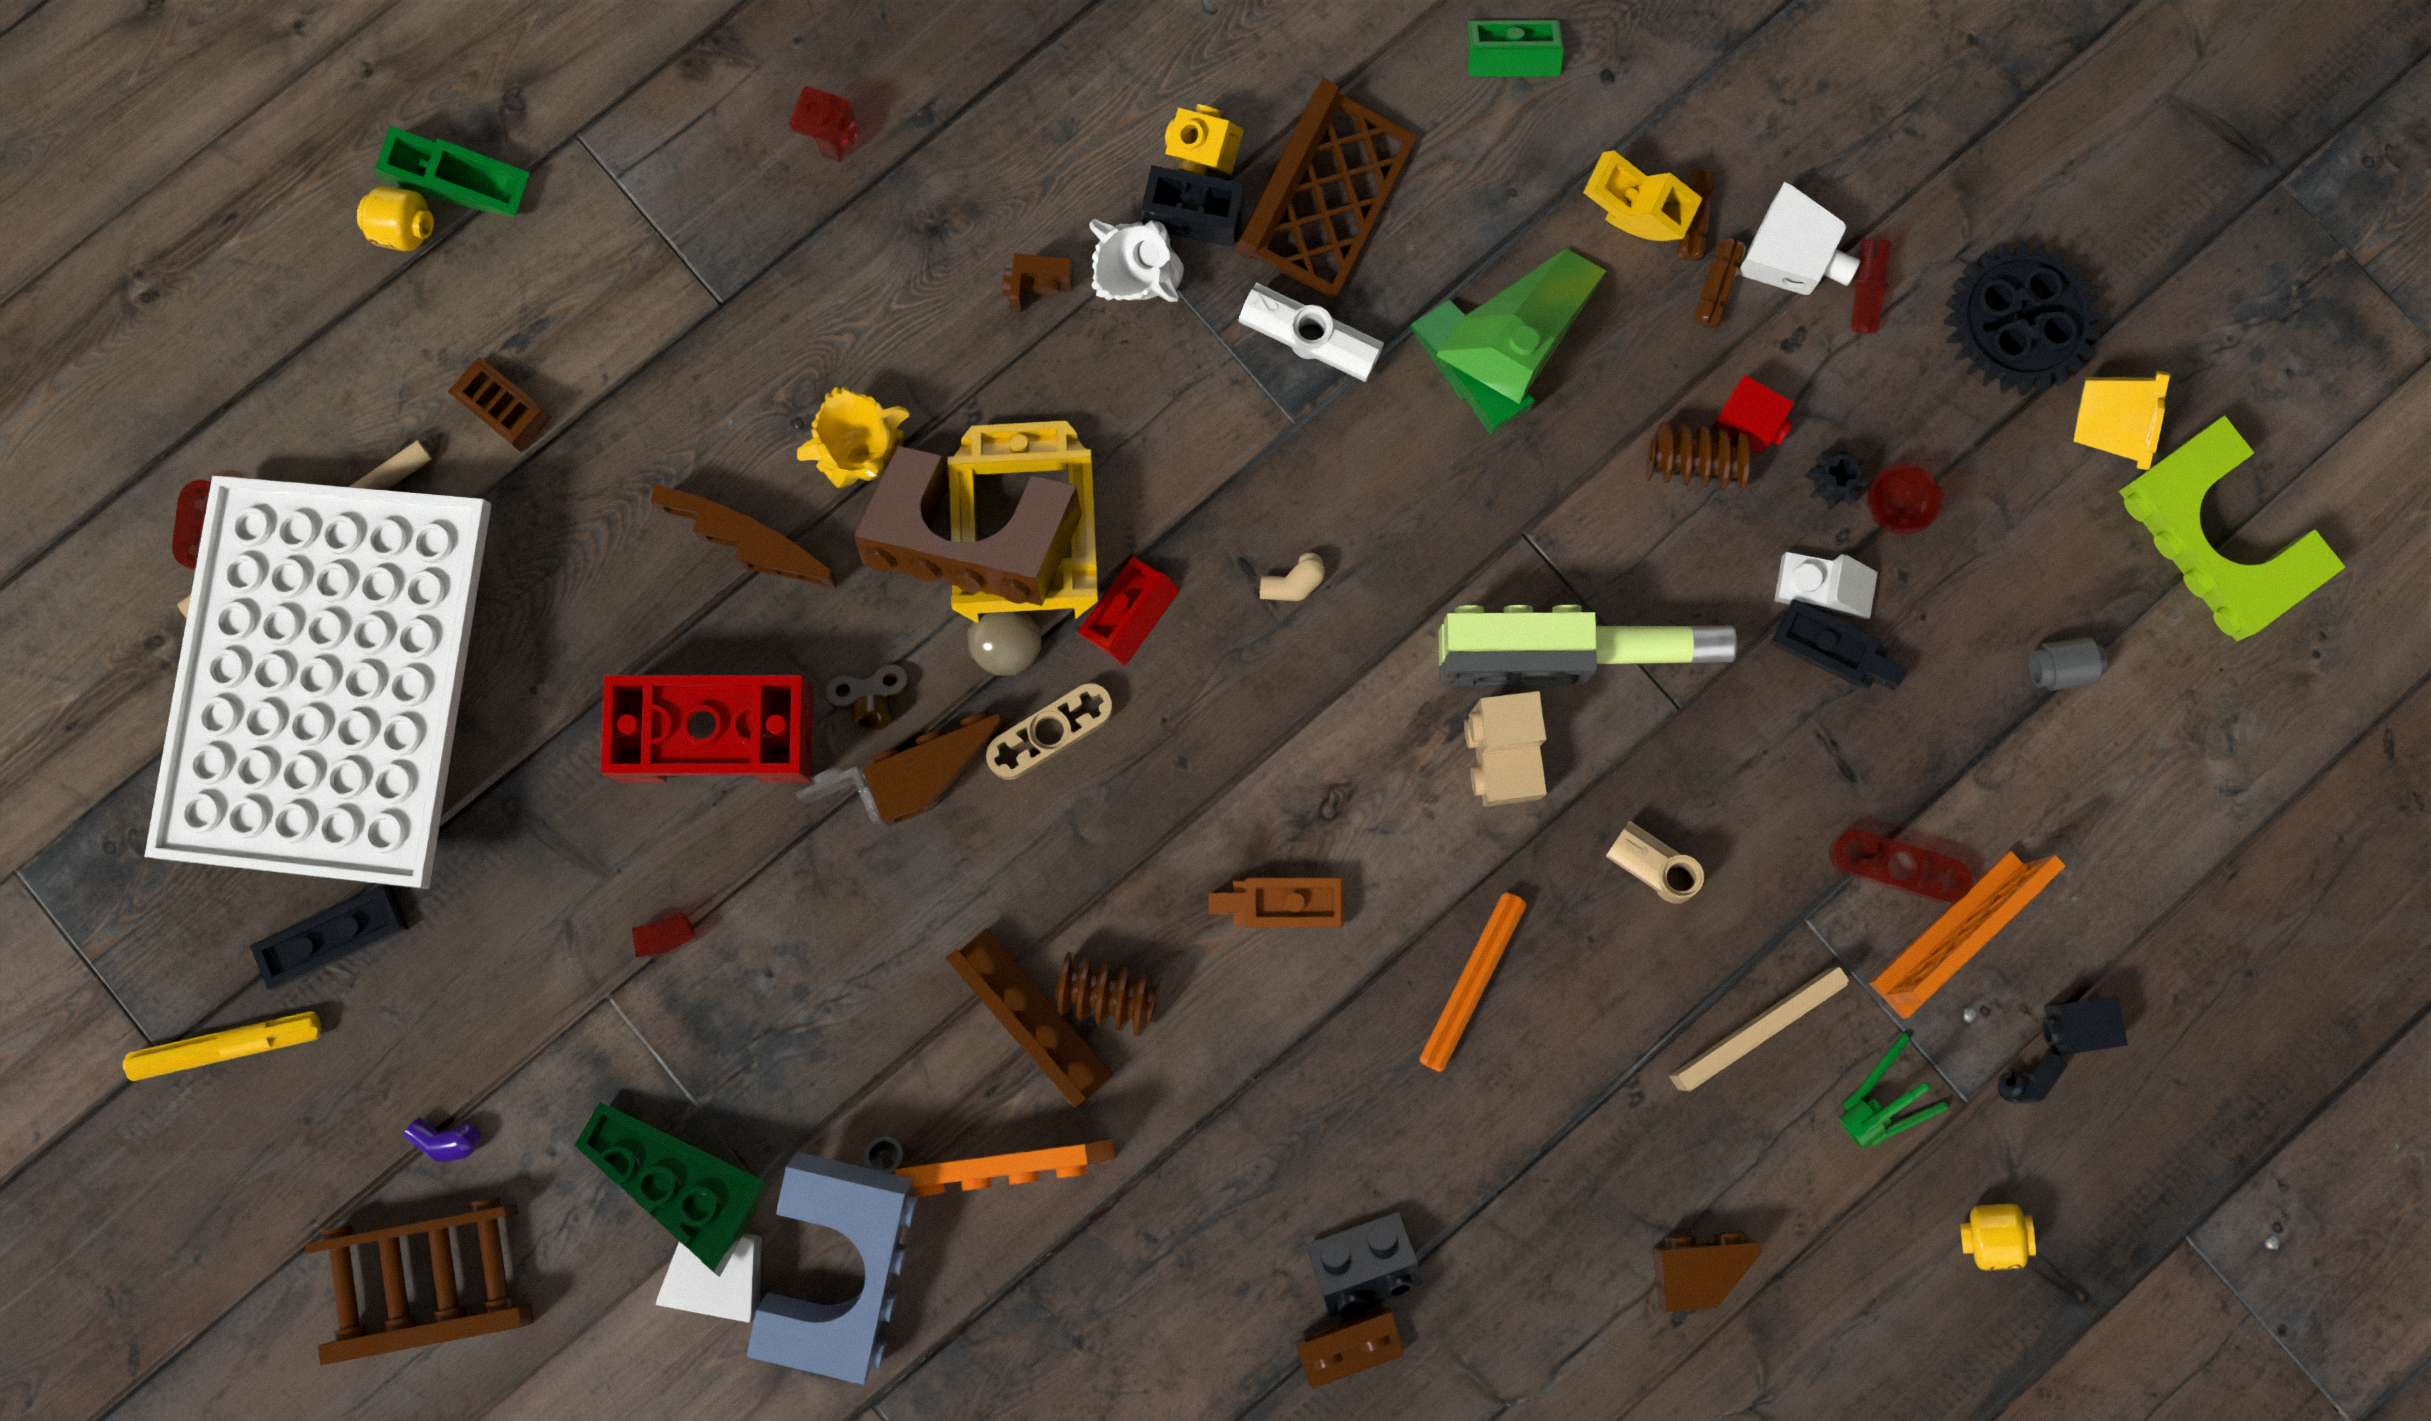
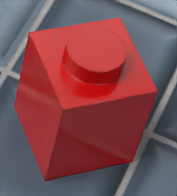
(1757, 413)

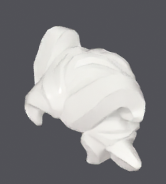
(1135, 262)

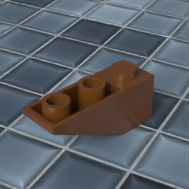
(921, 776)

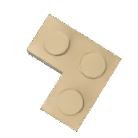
(1507, 748)

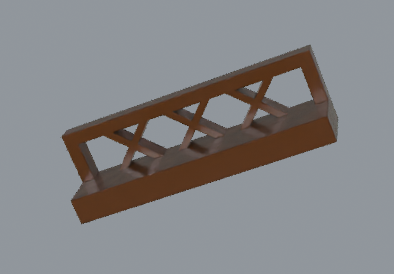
(1030, 1018)

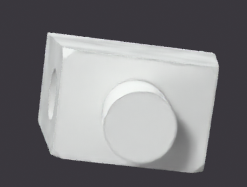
(1798, 245)
(697, 1289)

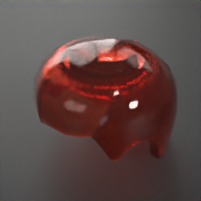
(1904, 499)

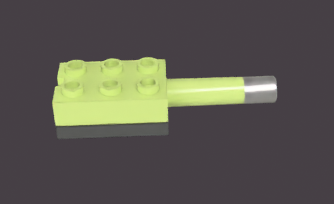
(1562, 646)

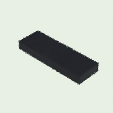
(329, 937)

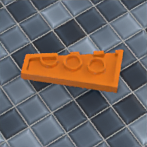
(1019, 1166)

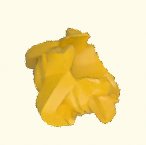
(853, 437)

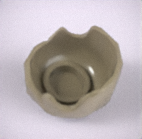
(1004, 642)

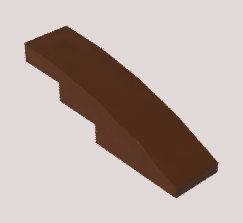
(756, 544)

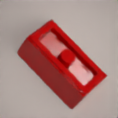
(1129, 610)

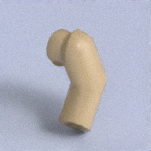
(1297, 583)

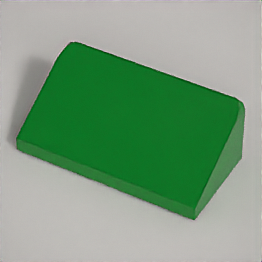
(1514, 48)

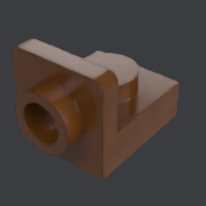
(1042, 273)

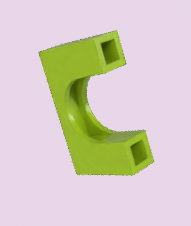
(2239, 595)

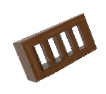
(526, 425)

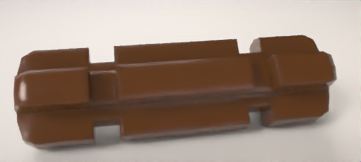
(1693, 244)
(1719, 282)

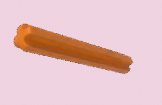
(1473, 981)

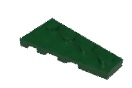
(683, 1188)

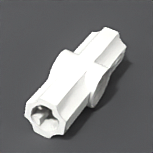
(1283, 317)

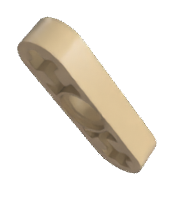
(1013, 741)

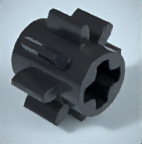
(1848, 471)

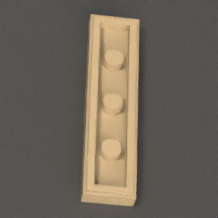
(1759, 1029)

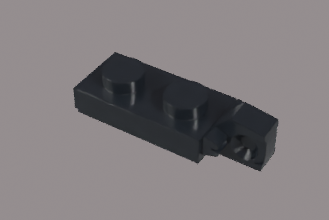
(1836, 647)

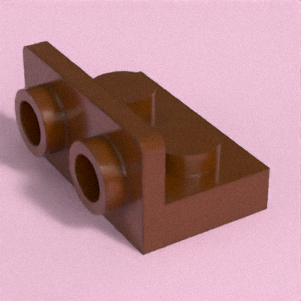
(1349, 1347)

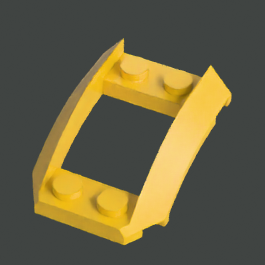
(1015, 450)

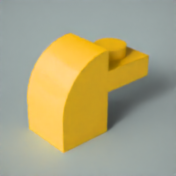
(1639, 204)

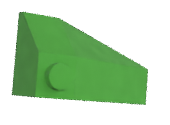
(1521, 326)

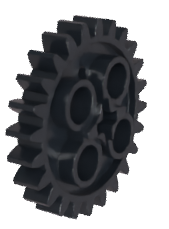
(2009, 281)

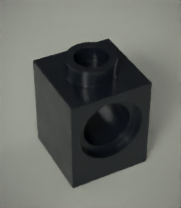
(2084, 1026)

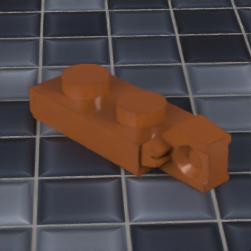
(1282, 903)

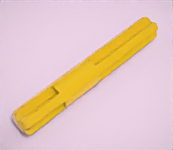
(222, 1046)

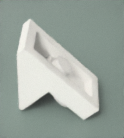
(1827, 585)

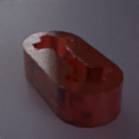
(189, 522)

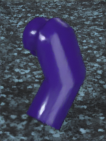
(445, 1145)

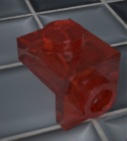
(826, 120)

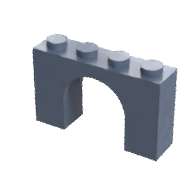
(869, 1211)

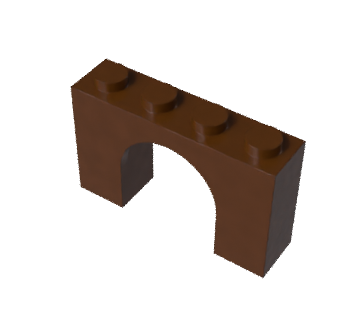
(1010, 564)

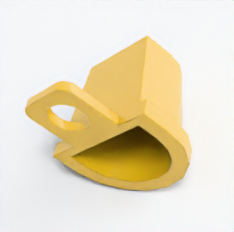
(2123, 415)

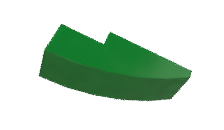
(450, 173)
(1489, 405)

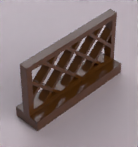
(1289, 172)

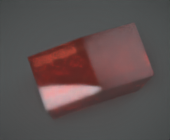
(664, 937)

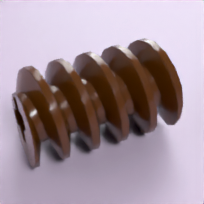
(1699, 455)
(1106, 995)

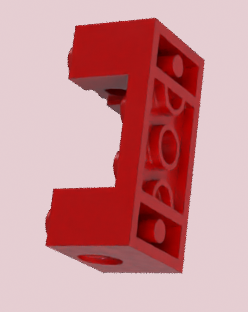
(758, 730)

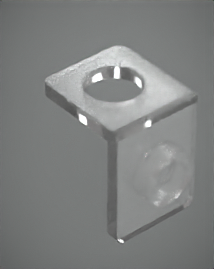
(835, 780)

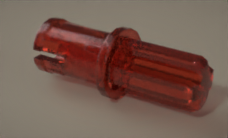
(1870, 287)

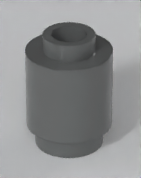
(2067, 664)

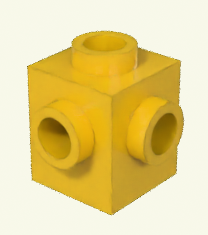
(1203, 140)

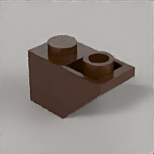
(1701, 1274)

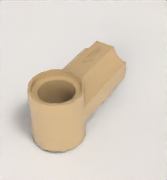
(1650, 861)

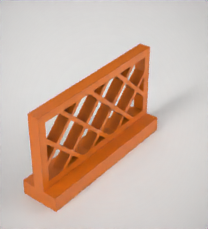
(1962, 931)

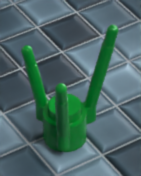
(1868, 1121)

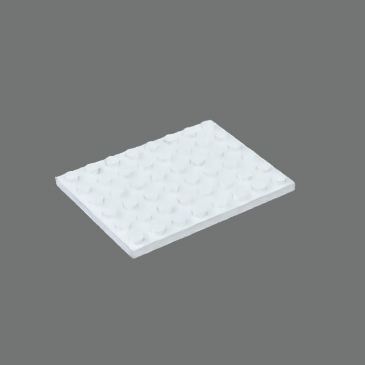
(319, 681)

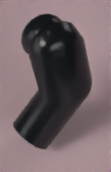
(2032, 1085)

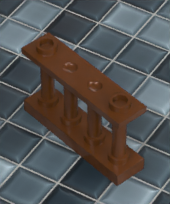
(401, 1328)

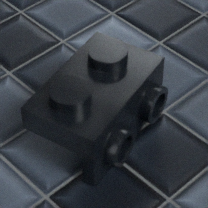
(1365, 1265)

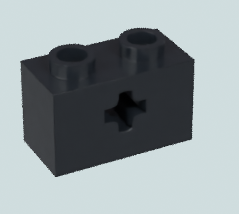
(1193, 205)

